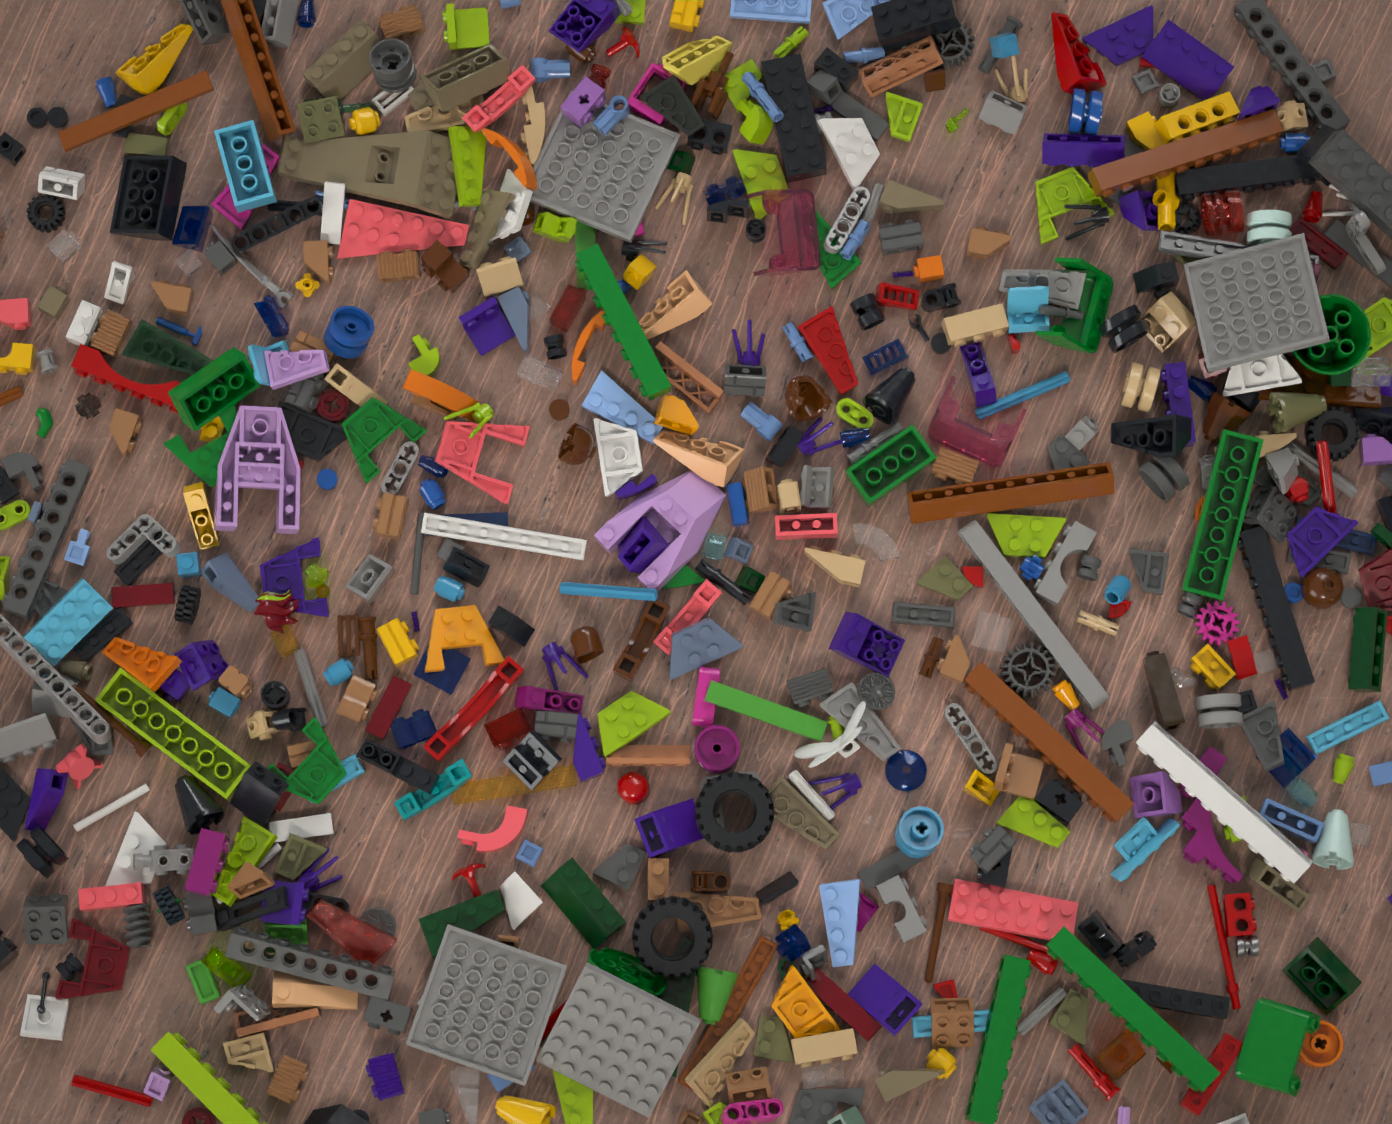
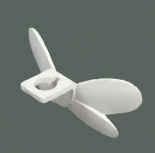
(824, 750)

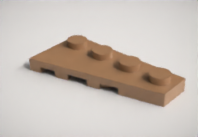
(722, 909)

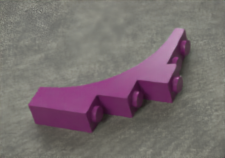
(1196, 818)

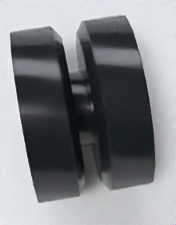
(1124, 328)
(39, 854)

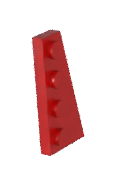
(828, 346)

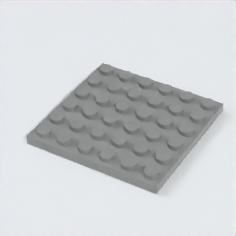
(603, 177)
(1256, 302)
(486, 1005)
(618, 1039)

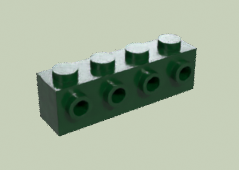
(1367, 649)

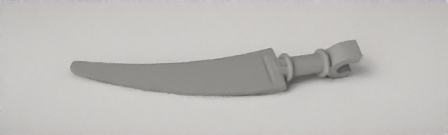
(264, 279)

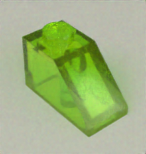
(226, 967)

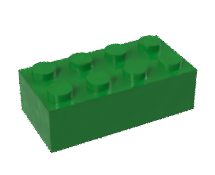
(214, 389)
(890, 466)

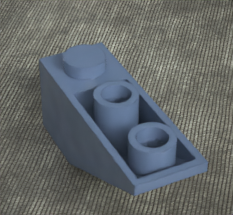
(228, 580)

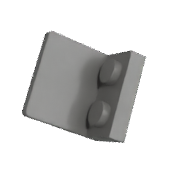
(243, 996)

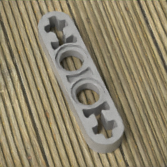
(847, 220)
(971, 738)

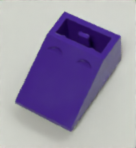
(584, 22)
(866, 643)
(669, 828)
(885, 999)

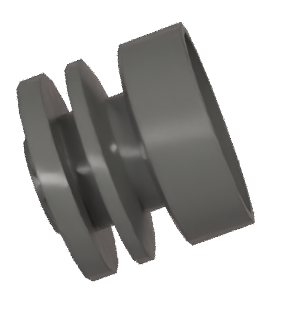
(392, 65)

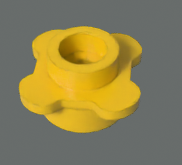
(313, 285)
(787, 919)

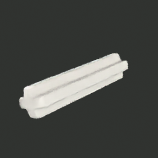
(811, 795)

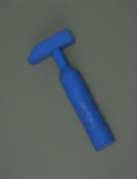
(180, 330)

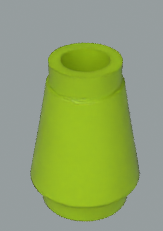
(1342, 768)

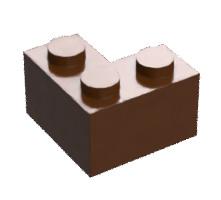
(440, 263)

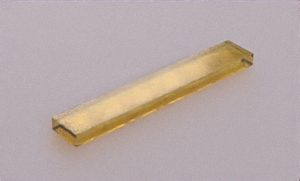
(512, 786)

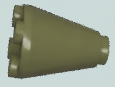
(1293, 409)

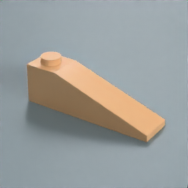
(679, 305)
(708, 460)
(303, 993)

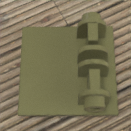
(320, 119)

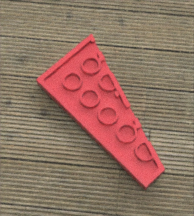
(379, 229)

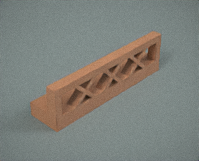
(901, 68)
(692, 374)
(650, 756)
(275, 1022)

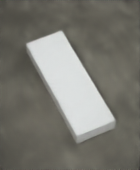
(333, 212)
(304, 827)

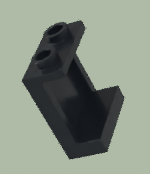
(259, 793)

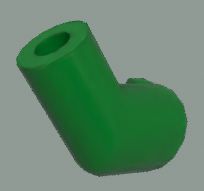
(45, 420)

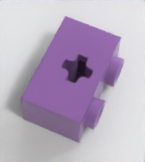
(585, 92)

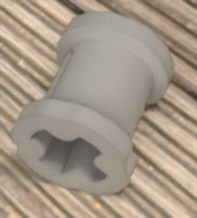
(47, 361)

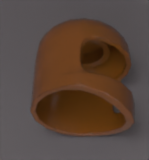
(586, 641)

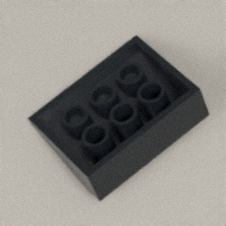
(148, 197)

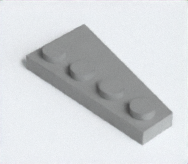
(1063, 285)
(873, 732)

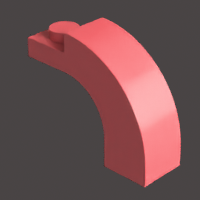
(502, 837)

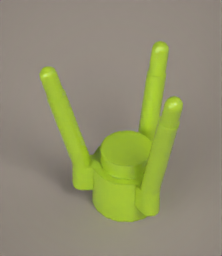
(481, 415)

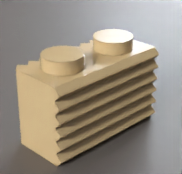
(788, 497)

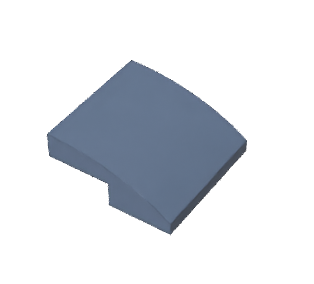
(1059, 1106)

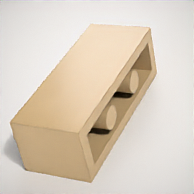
(975, 325)
(824, 1048)

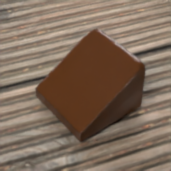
(934, 80)

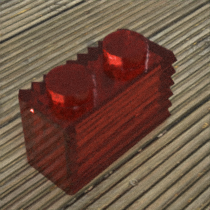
(567, 308)
(507, 729)

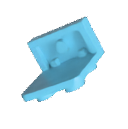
(1023, 309)
(257, 357)

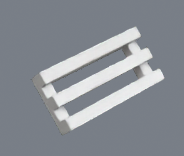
(392, 106)

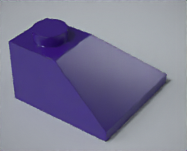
(1258, 101)
(1140, 210)

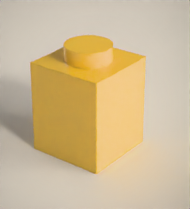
(639, 271)

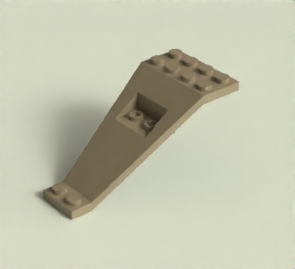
(414, 174)

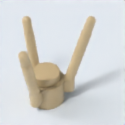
(1017, 93)
(680, 184)

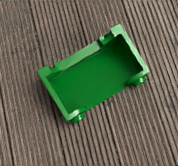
(1274, 1046)

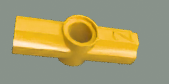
(1166, 203)

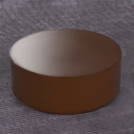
(559, 409)

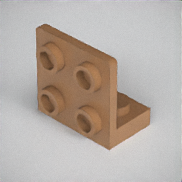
(1018, 773)
(952, 1022)

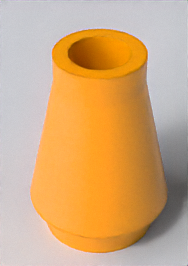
(1066, 694)

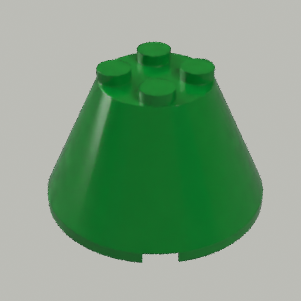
(1348, 337)
(628, 969)

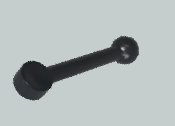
(41, 1008)

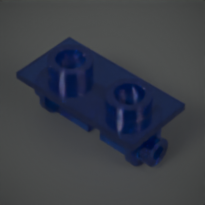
(731, 187)
(275, 322)

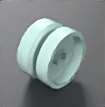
(1268, 226)

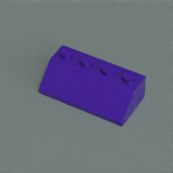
(1187, 61)

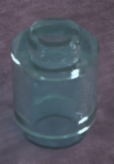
(1302, 792)

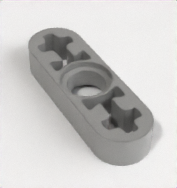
(402, 453)

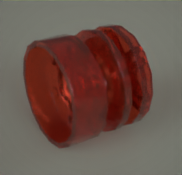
(1225, 212)

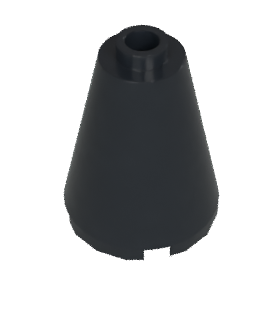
(890, 396)
(196, 805)

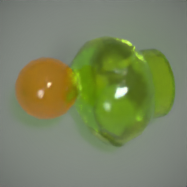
(315, 578)

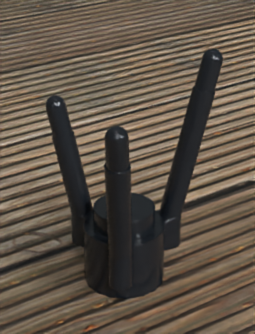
(1099, 216)
(632, 249)

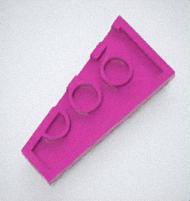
(225, 204)

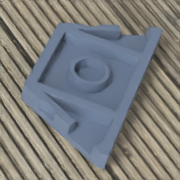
(698, 646)

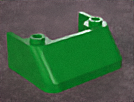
(1094, 303)

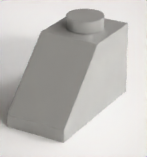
(1282, 468)

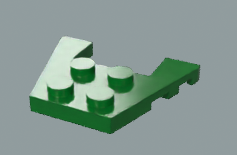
(370, 427)
(206, 458)
(318, 772)

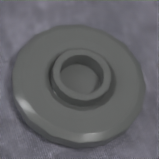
(876, 691)
(380, 919)

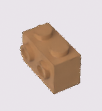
(748, 1085)

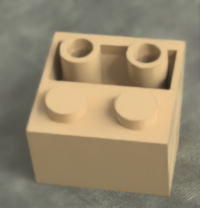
(499, 277)
(1168, 321)

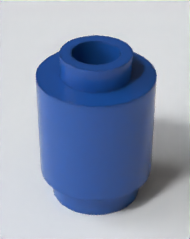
(1293, 142)
(432, 494)

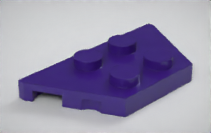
(1124, 38)
(1316, 537)

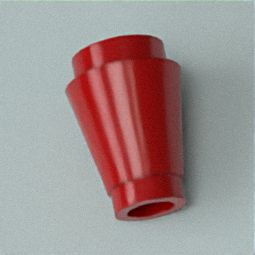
(1313, 209)
(1042, 962)

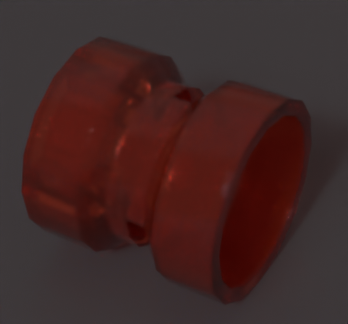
(599, 75)

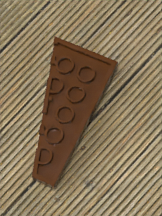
(1318, 384)

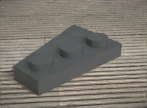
(1264, 735)

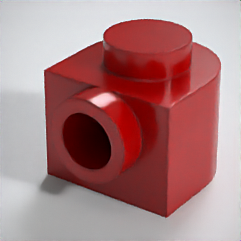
(1298, 490)

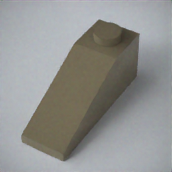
(903, 199)
(1273, 883)
(901, 1080)

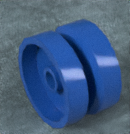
(1085, 112)
(349, 332)

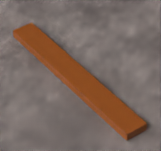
(135, 111)
(744, 986)

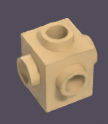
(1292, 116)
(261, 725)

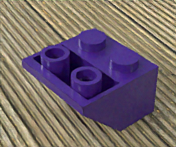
(641, 546)

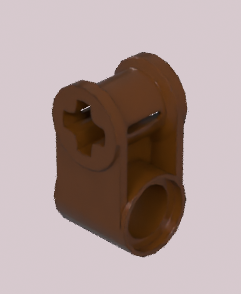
(708, 881)

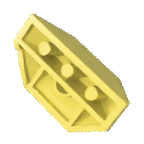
(696, 59)

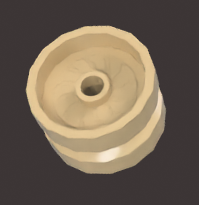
(1140, 387)

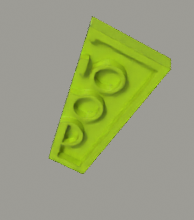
(468, 163)
(250, 846)
(575, 1100)

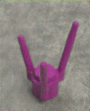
(1076, 720)

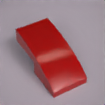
(1242, 657)

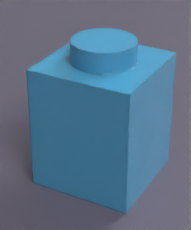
(1004, 45)
(188, 565)
(224, 702)

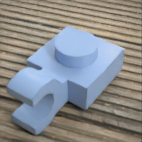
(78, 551)

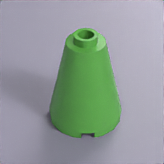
(714, 992)

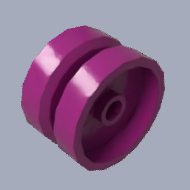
(720, 737)

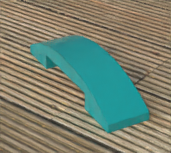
(448, 783)

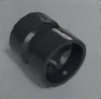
(867, 310)
(275, 695)

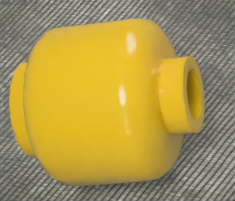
(364, 121)
(941, 1060)

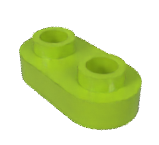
(171, 118)
(855, 414)
(11, 516)

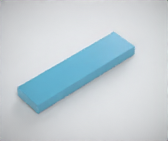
(1347, 727)
(923, 1024)

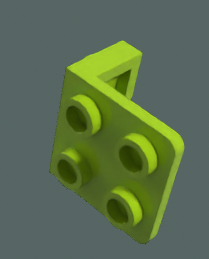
(466, 27)

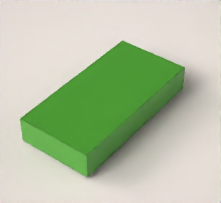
(203, 982)

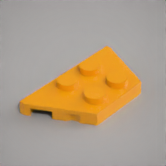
(801, 1008)

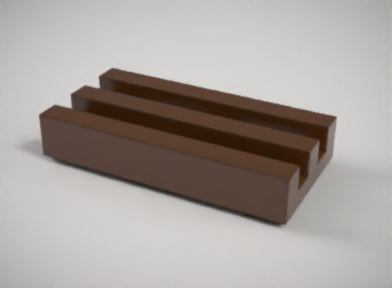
(348, 635)

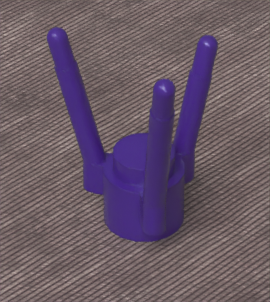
(748, 357)
(807, 442)
(553, 654)
(848, 783)
(312, 879)

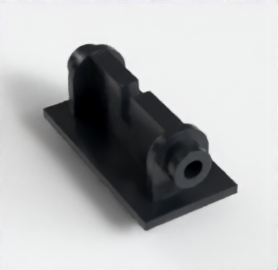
(1142, 943)

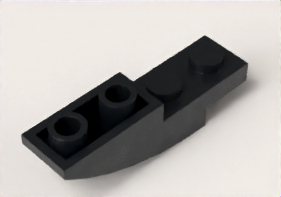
(398, 766)

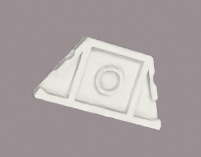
(851, 146)
(516, 210)
(1260, 375)
(618, 455)
(138, 839)

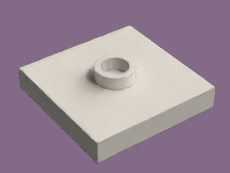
(46, 1025)

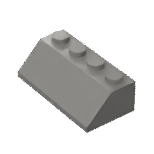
(27, 736)

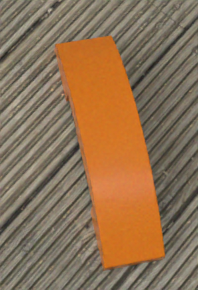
(525, 171)
(578, 366)
(439, 393)

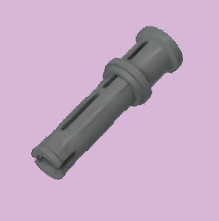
(1011, 26)

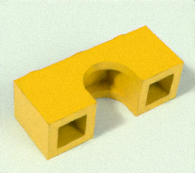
(19, 360)

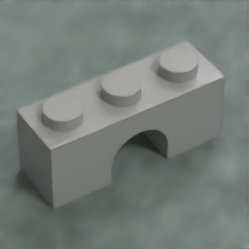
(895, 892)

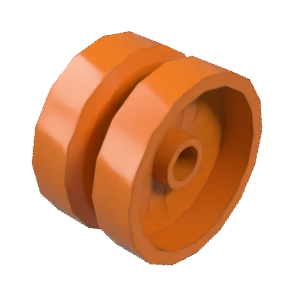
(1330, 1048)

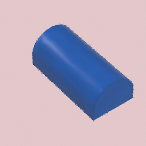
(737, 504)

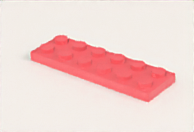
(1010, 910)

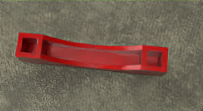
(92, 363)
(476, 708)

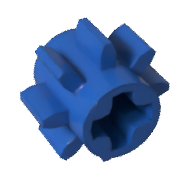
(1032, 567)

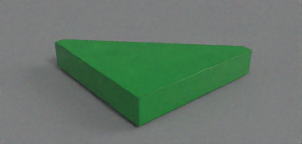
(684, 578)

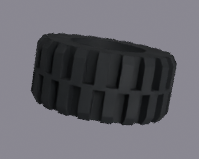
(763, 812)
(672, 908)

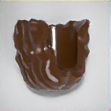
(806, 398)

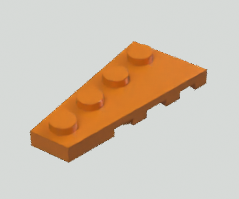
(141, 662)

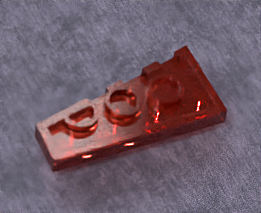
(350, 932)

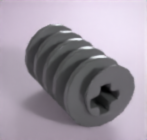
(137, 926)

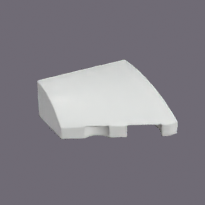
(518, 899)

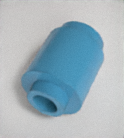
(449, 589)
(1117, 589)
(339, 672)

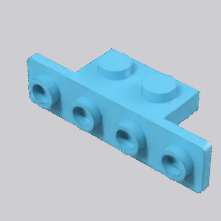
(1139, 844)

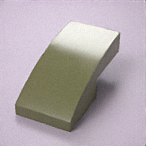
(146, 145)

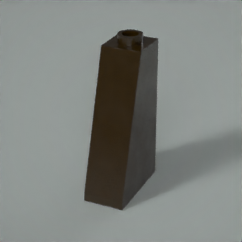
(1163, 691)

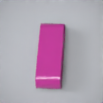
(703, 710)
(759, 1106)

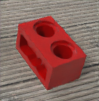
(1232, 915)

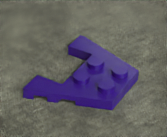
(285, 573)

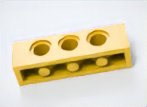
(1222, 104)

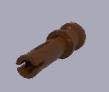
(368, 637)

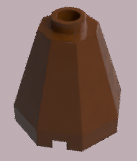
(1222, 415)

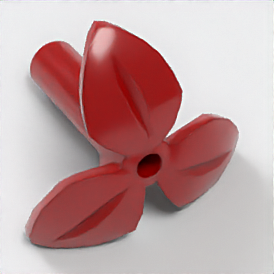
(627, 39)
(468, 873)

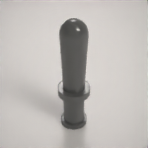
(1059, 312)

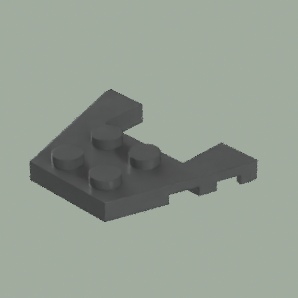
(820, 1105)

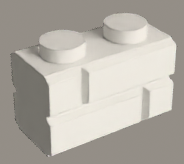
(61, 183)
(84, 323)

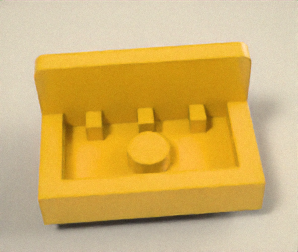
(1211, 667)

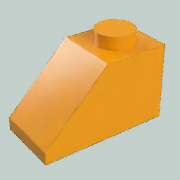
(675, 415)

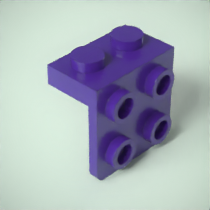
(295, 914)

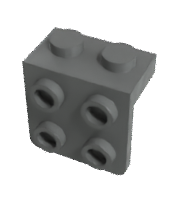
(45, 919)

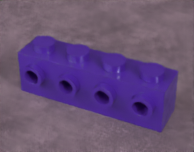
(1082, 149)
(1177, 393)

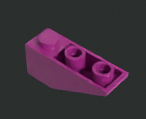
(544, 699)

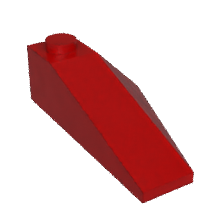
(1072, 59)

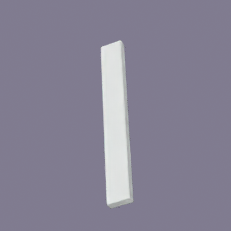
(503, 536)

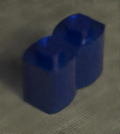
(413, 729)

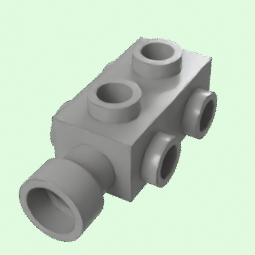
(172, 859)

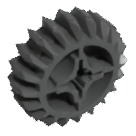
(955, 46)
(1037, 670)

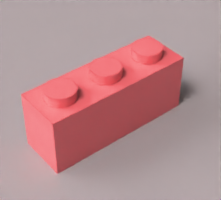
(806, 526)
(111, 896)

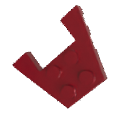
(1377, 581)
(103, 967)

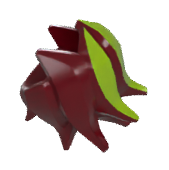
(277, 609)

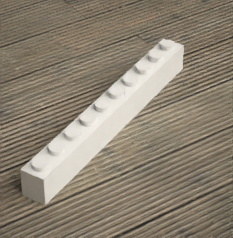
(1224, 802)

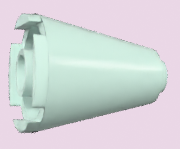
(1334, 842)

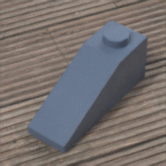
(518, 313)

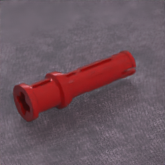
(1100, 1080)

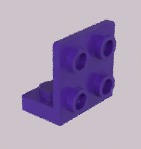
(486, 326)
(201, 663)

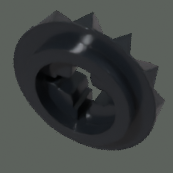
(1189, 226)

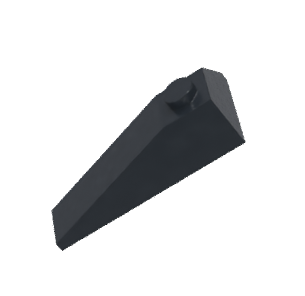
(1375, 421)
(1154, 436)

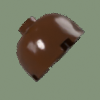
(577, 446)
(1322, 588)

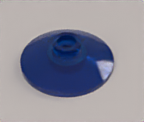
(901, 780)

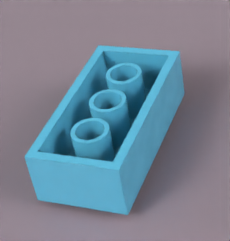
(245, 166)
(67, 622)

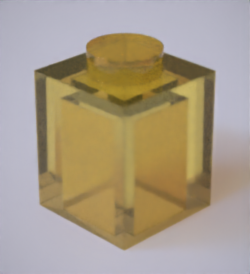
(286, 642)

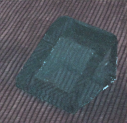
(714, 546)

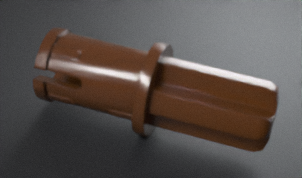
(931, 657)

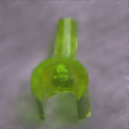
(952, 124)

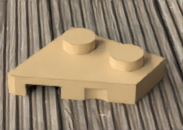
(250, 1052)

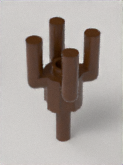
(713, 88)

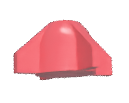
(78, 765)

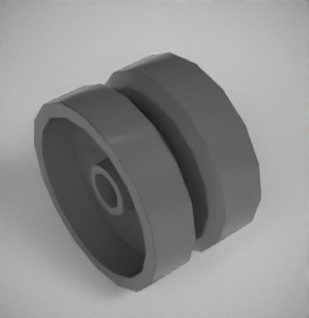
(1163, 477)

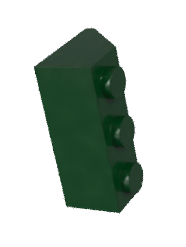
(1322, 976)

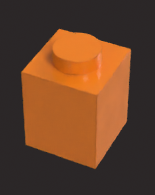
(929, 269)

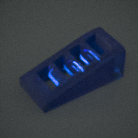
(896, 343)

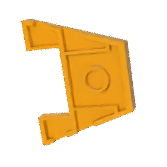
(458, 629)

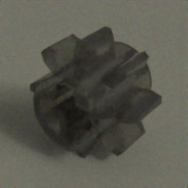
(88, 405)

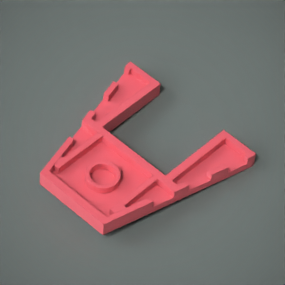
(461, 453)

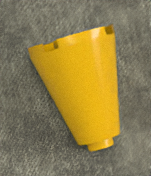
(524, 1111)

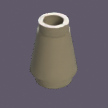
(78, 669)

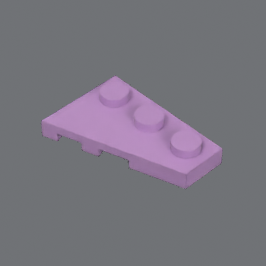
(291, 367)

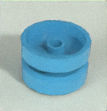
(907, 832)

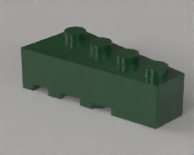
(465, 915)

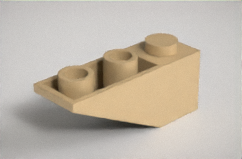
(352, 386)
(842, 568)

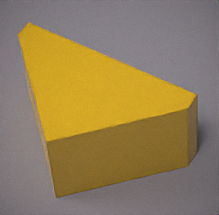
(981, 788)

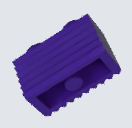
(385, 1077)

